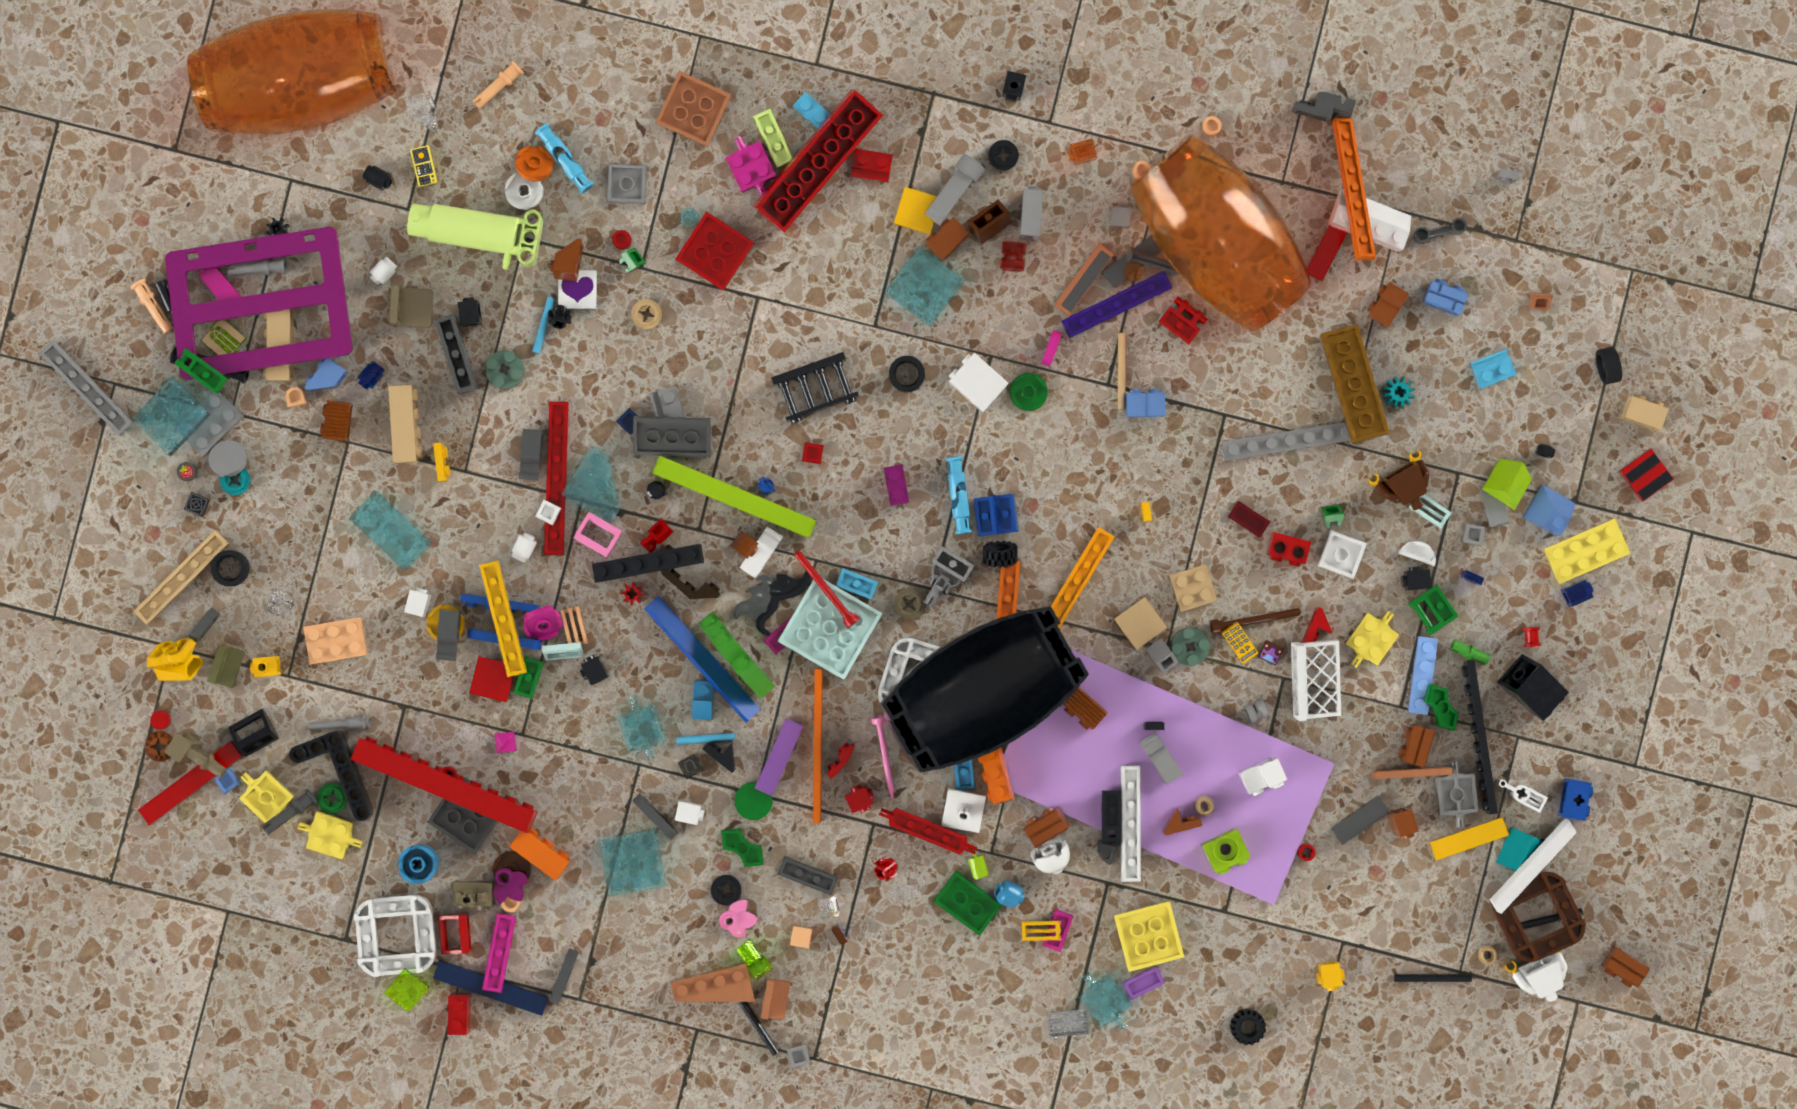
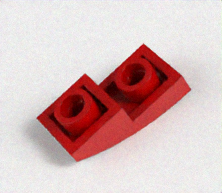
(844, 755)

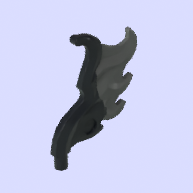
(767, 596)

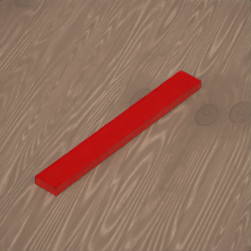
(556, 475)

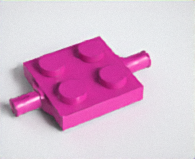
(750, 166)

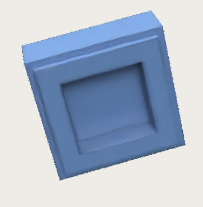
(228, 781)

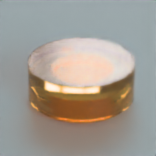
(1133, 271)

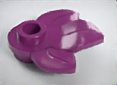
(511, 888)

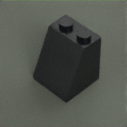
(1533, 687)

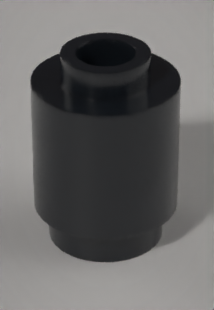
(377, 177)

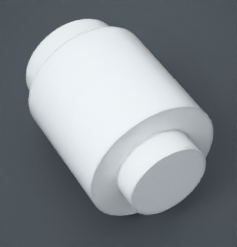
(383, 271)
(523, 547)

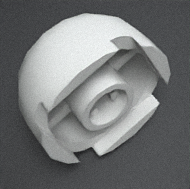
(1051, 856)

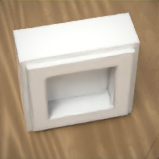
(548, 512)

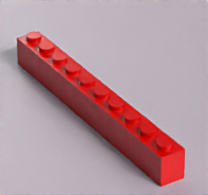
(444, 785)

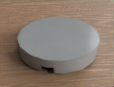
(227, 458)

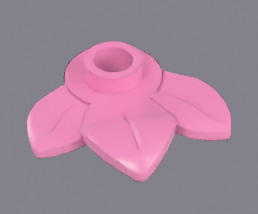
(740, 919)

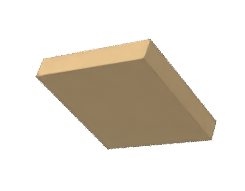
(1140, 623)

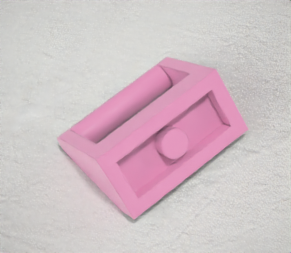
(590, 543)

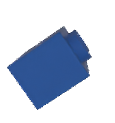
(1571, 790)

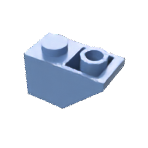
(327, 376)

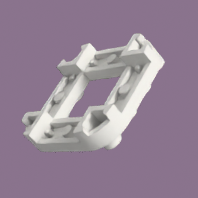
(898, 659)
(367, 937)

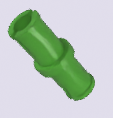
(1470, 652)

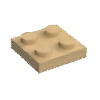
(1193, 588)

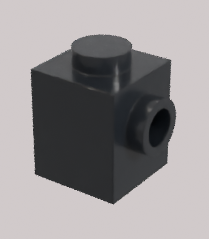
(1013, 86)
(1416, 579)
(594, 670)

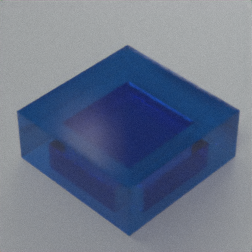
(1471, 577)

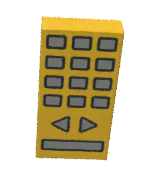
(1239, 642)

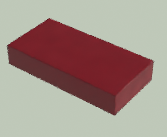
(1248, 519)

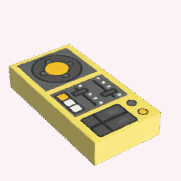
(424, 166)

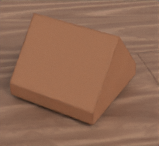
(1540, 300)

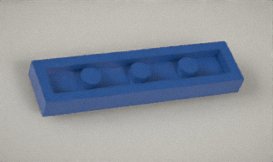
(473, 600)

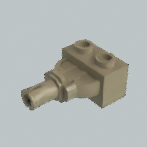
(187, 748)
(473, 893)

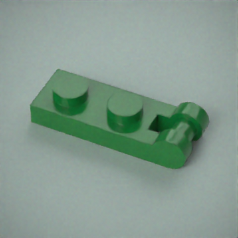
(202, 371)

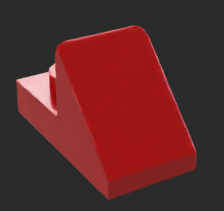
(1317, 622)

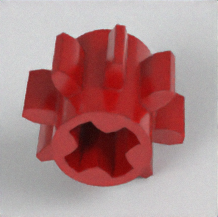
(628, 597)
(885, 868)

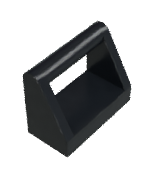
(256, 740)

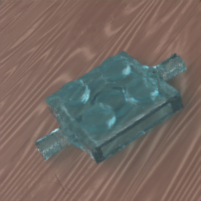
(641, 728)
(1105, 1000)

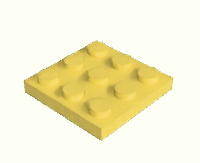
(1148, 936)

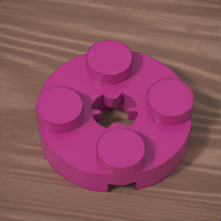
(542, 615)

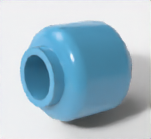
(1009, 894)

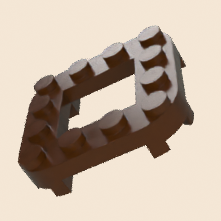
(1554, 942)

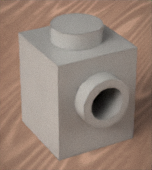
(1159, 652)

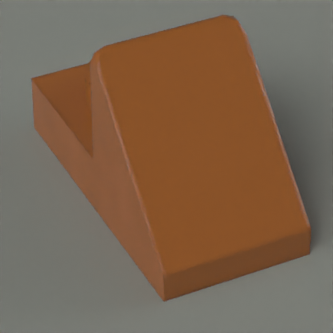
(1176, 825)

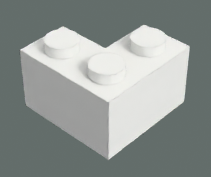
(1263, 774)

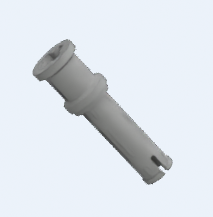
(267, 267)

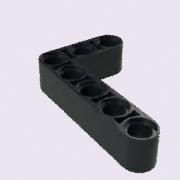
(341, 769)

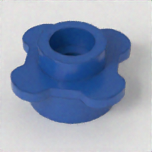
(766, 485)

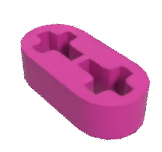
(1051, 348)

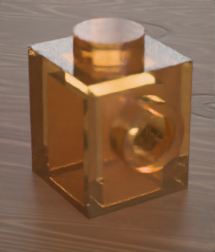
(1082, 152)

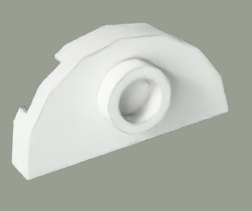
(1418, 551)

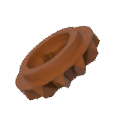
(152, 740)

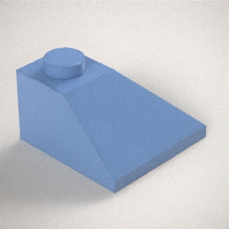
(1550, 511)

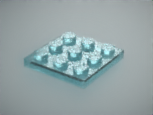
(924, 286)
(171, 416)
(632, 862)

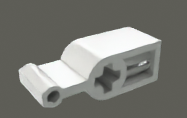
(767, 544)
(1527, 793)

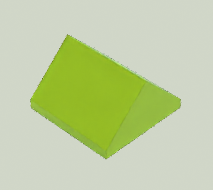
(1508, 482)

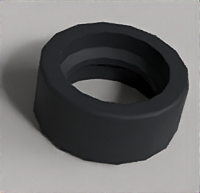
(1609, 365)
(892, 374)
(244, 568)

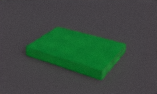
(967, 903)

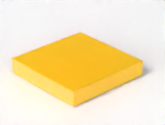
(912, 211)

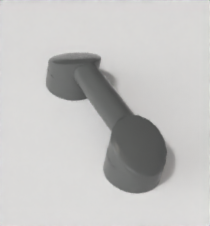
(1457, 227)

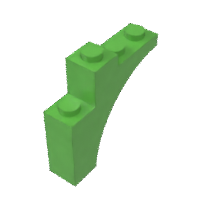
(736, 655)

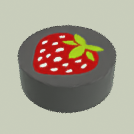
(187, 471)

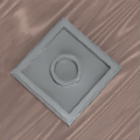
(626, 183)

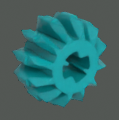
(1395, 398)

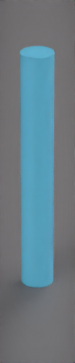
(543, 325)
(705, 738)

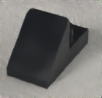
(726, 759)

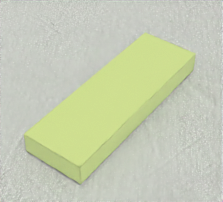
(773, 138)

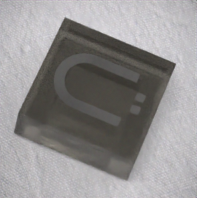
(690, 766)

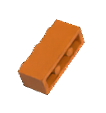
(541, 853)

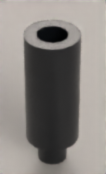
(163, 292)

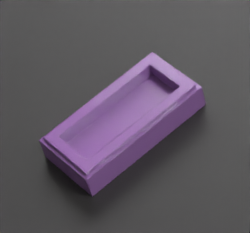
(1143, 982)

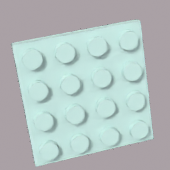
(819, 630)

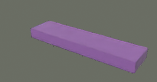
(779, 757)

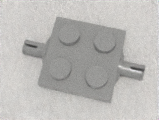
(1456, 794)

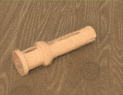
(505, 78)
(148, 299)

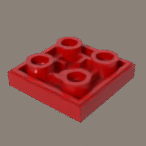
(491, 680)

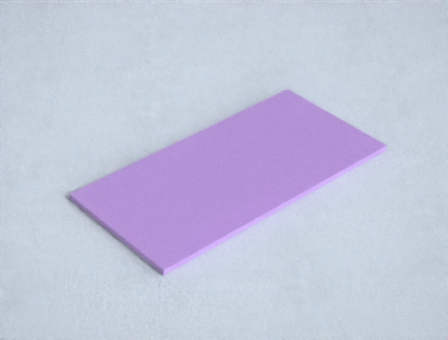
(1071, 766)

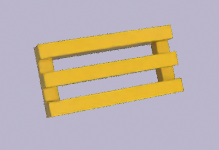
(1057, 929)

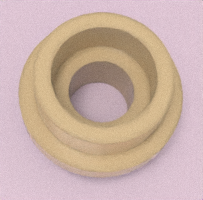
(1208, 810)
(1493, 955)

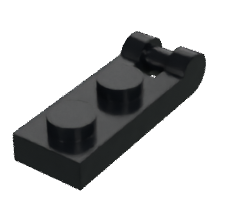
(1111, 816)

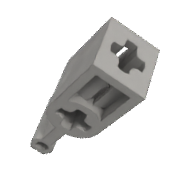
(1161, 758)

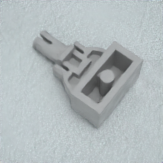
(949, 571)

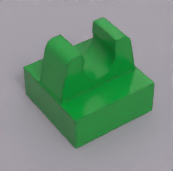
(632, 259)
(1332, 514)

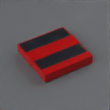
(1646, 475)

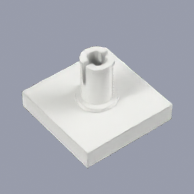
(963, 810)

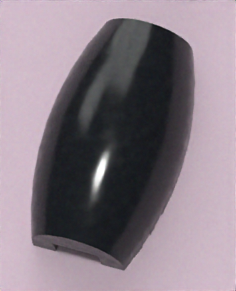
(983, 689)

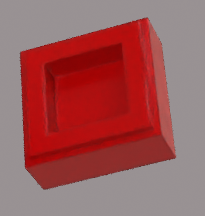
(812, 453)

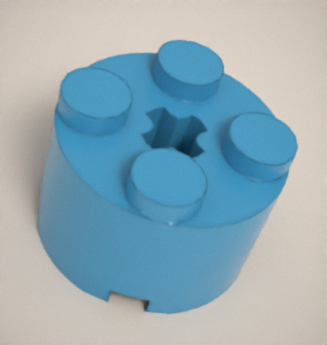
(407, 863)

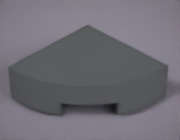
(1106, 852)

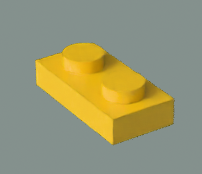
(440, 454)

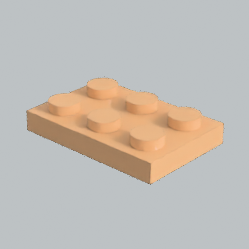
(335, 640)

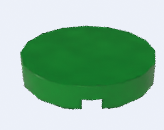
(1028, 392)
(751, 802)

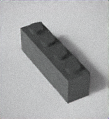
(456, 354)

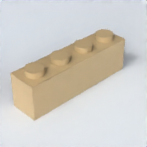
(279, 332)
(404, 424)

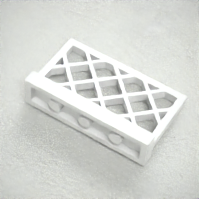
(1300, 683)

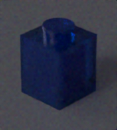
(1577, 593)

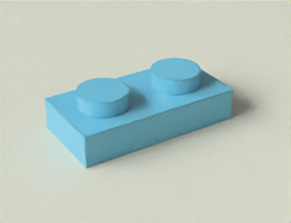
(811, 110)
(857, 583)

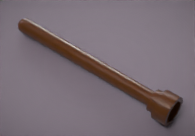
(1218, 626)

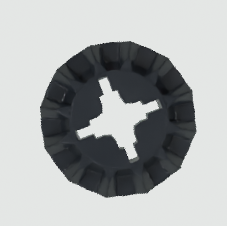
(1009, 148)
(717, 893)

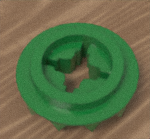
(325, 803)

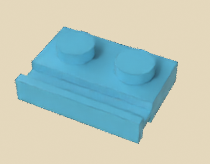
(1493, 369)

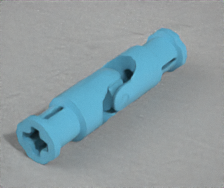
(570, 167)
(959, 500)

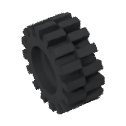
(1000, 554)
(1248, 1038)

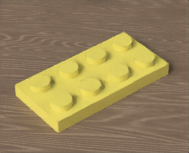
(1586, 551)

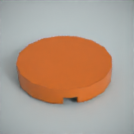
(534, 163)

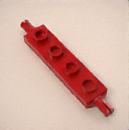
(928, 831)

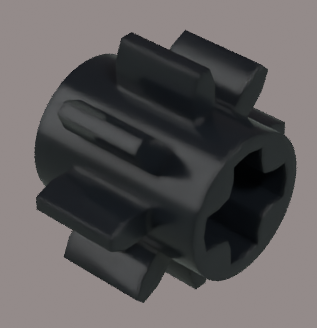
(274, 224)
(559, 316)

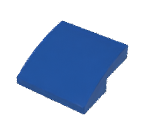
(996, 515)

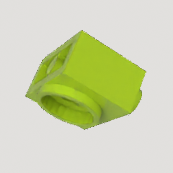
(1237, 854)

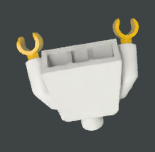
(1542, 976)

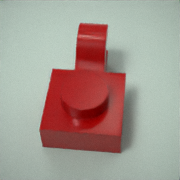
(657, 534)

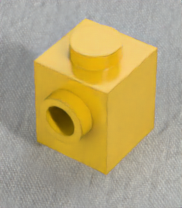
(272, 666)
(1330, 975)

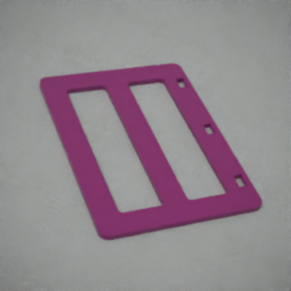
(269, 247)

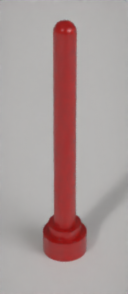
(848, 617)

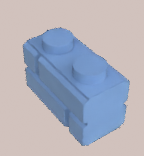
(1445, 297)

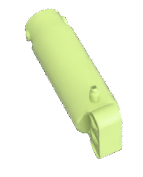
(477, 230)

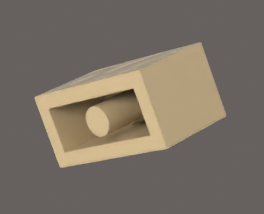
(1644, 413)

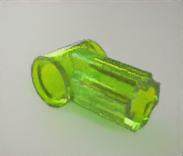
(757, 963)

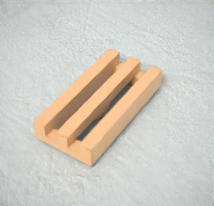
(581, 624)

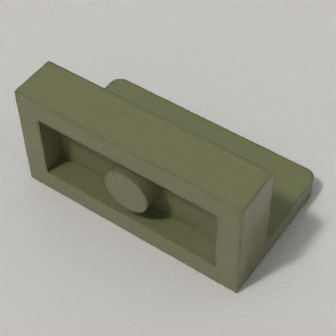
(226, 666)

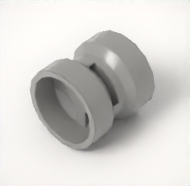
(1261, 711)

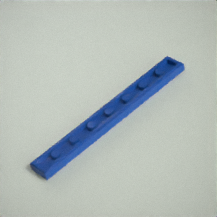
(702, 659)

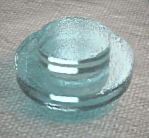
(689, 217)

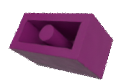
(896, 485)

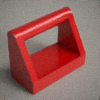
(465, 935)

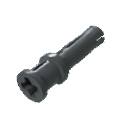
(297, 807)

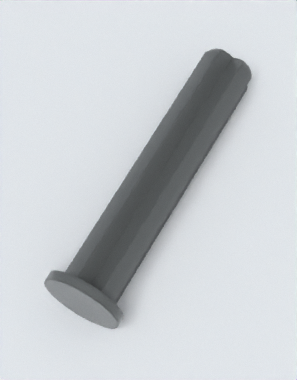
(1149, 260)

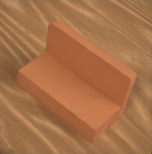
(775, 999)

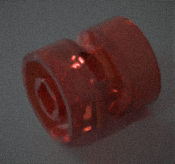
(1013, 249)

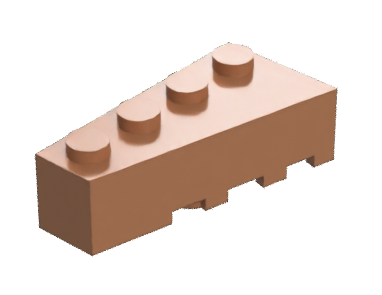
(717, 985)

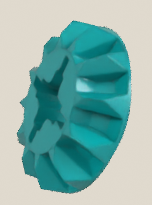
(236, 489)

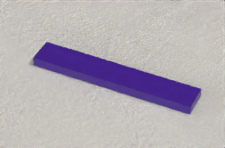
(1116, 304)

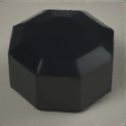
(1545, 450)
(656, 490)

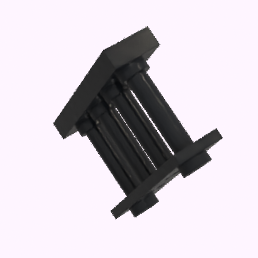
(800, 375)

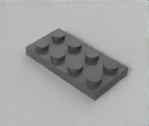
(672, 436)

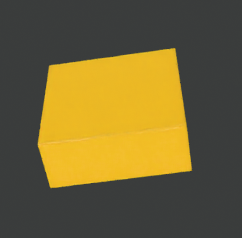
(1146, 512)

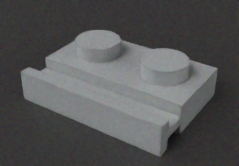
(667, 403)

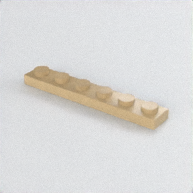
(181, 577)

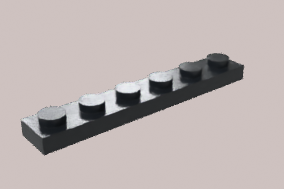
(648, 563)

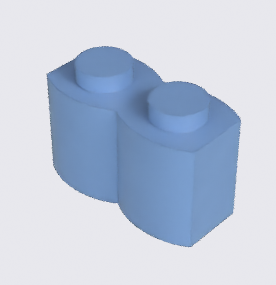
(1145, 404)

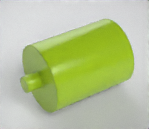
(978, 866)

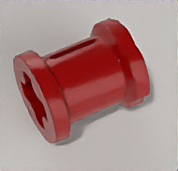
(1531, 636)

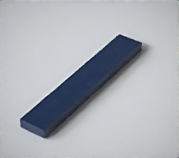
(473, 982)

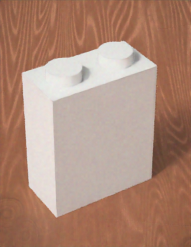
(977, 382)

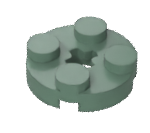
(514, 375)
(1190, 635)

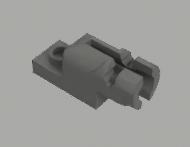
(1324, 106)

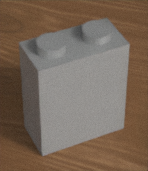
(1031, 214)

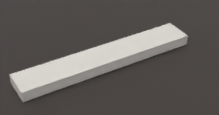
(1130, 824)
(1533, 866)

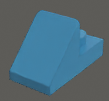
(702, 700)

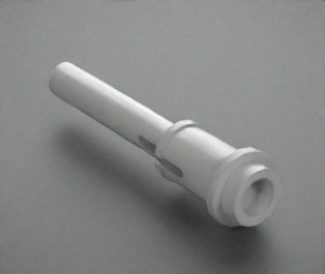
(350, 723)

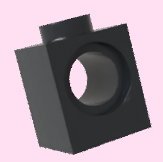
(469, 312)

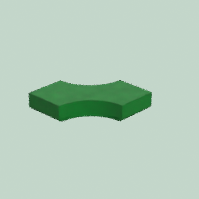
(1437, 699)
(749, 853)

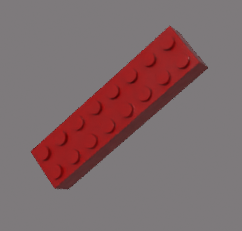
(817, 160)

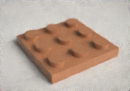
(693, 109)

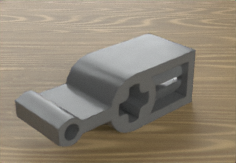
(531, 454)
(448, 634)

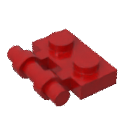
(1178, 324)

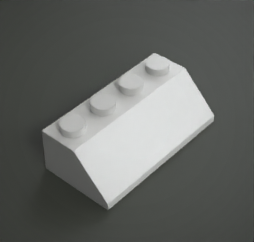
(1388, 226)

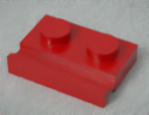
(871, 165)

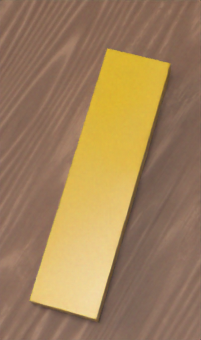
(1468, 838)

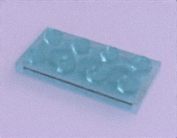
(390, 530)

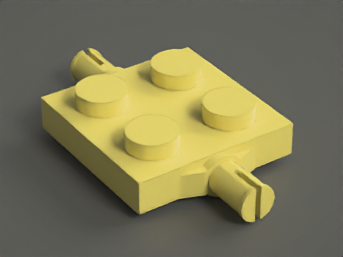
(1372, 639)
(265, 796)
(330, 835)

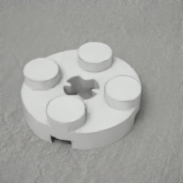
(524, 202)

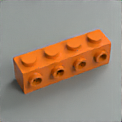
(997, 777)

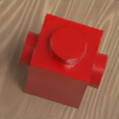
(860, 798)

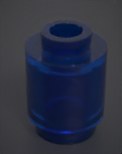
(370, 375)

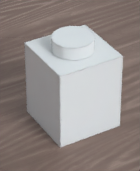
(418, 602)
(689, 812)

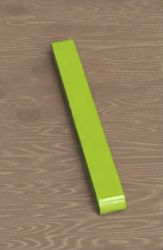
(734, 496)

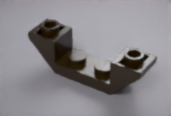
(706, 591)

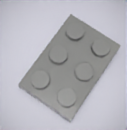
(217, 425)

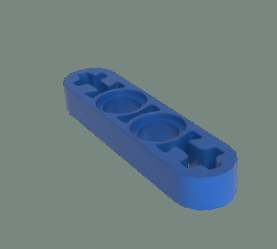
(492, 637)

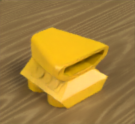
(175, 660)

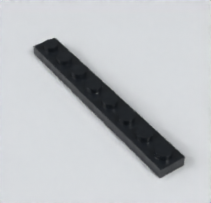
(1478, 729)

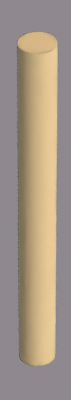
(1121, 370)

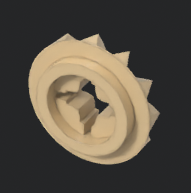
(642, 306)

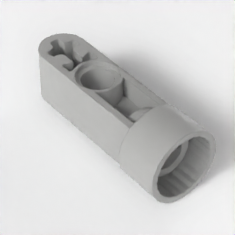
(966, 172)

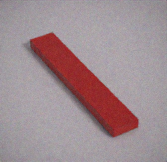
(187, 785)

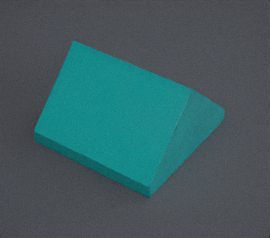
(1517, 849)

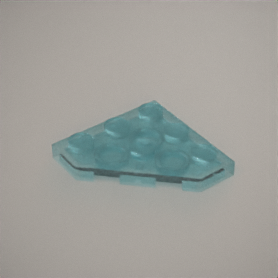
(594, 486)

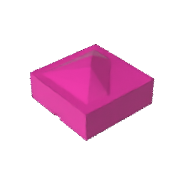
(505, 742)

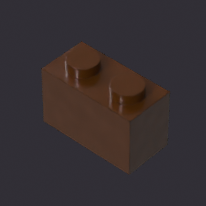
(989, 221)

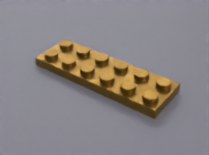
(1354, 384)

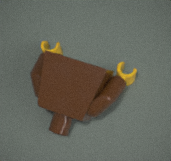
(1405, 483)

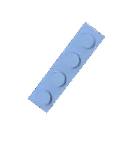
(1422, 674)

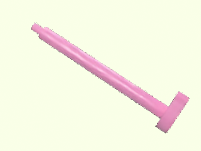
(879, 720)

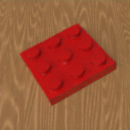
(715, 251)

